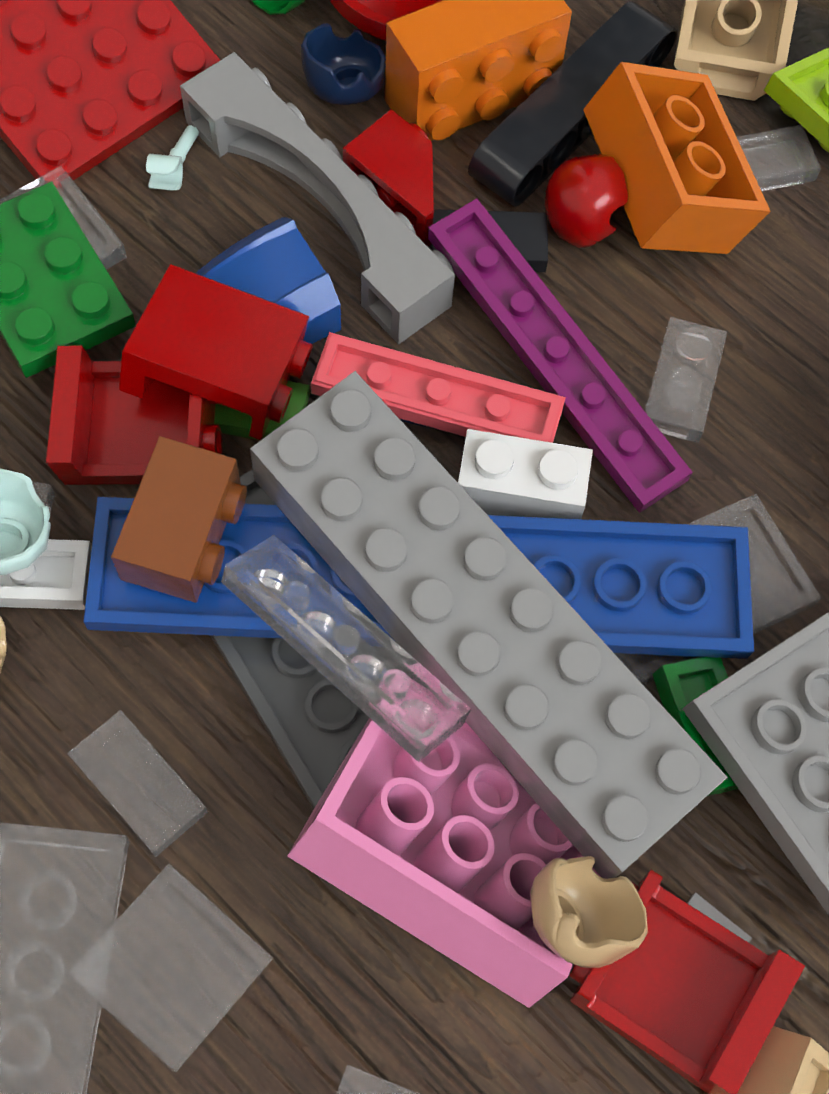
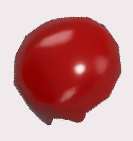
(583, 198)

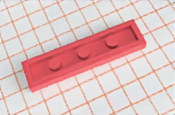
(438, 392)

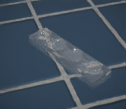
(346, 647)

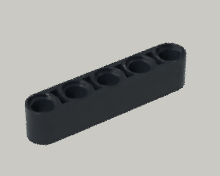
(552, 119)

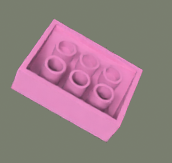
(442, 853)

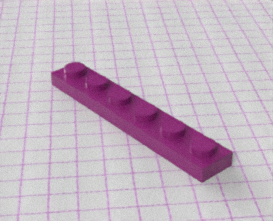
(559, 355)

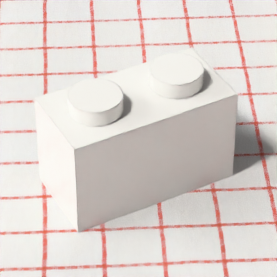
(525, 476)

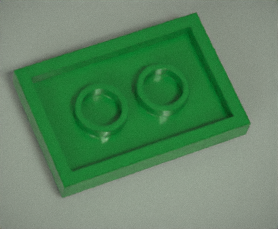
(52, 283)

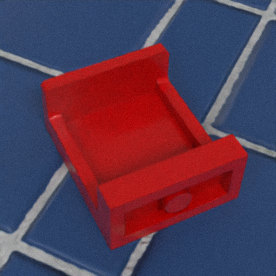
(217, 347)
(111, 435)
(690, 992)

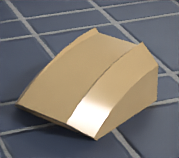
(735, 42)

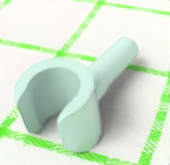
(168, 169)

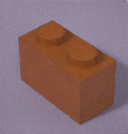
(179, 520)

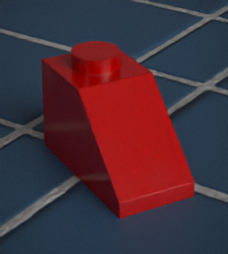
(399, 165)

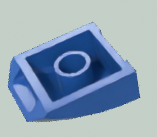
(283, 270)

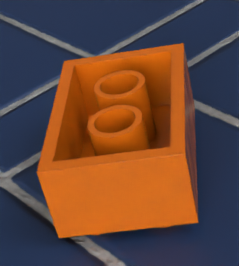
(471, 59)
(677, 159)

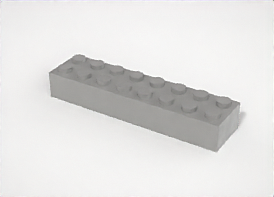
(485, 625)

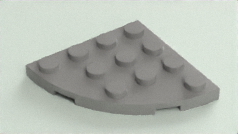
(774, 743)

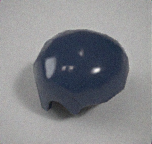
(342, 68)

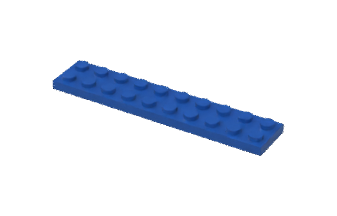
(629, 581)

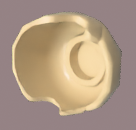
(585, 915)

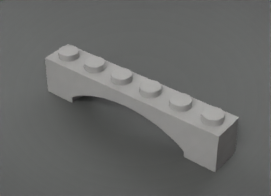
(242, 115)

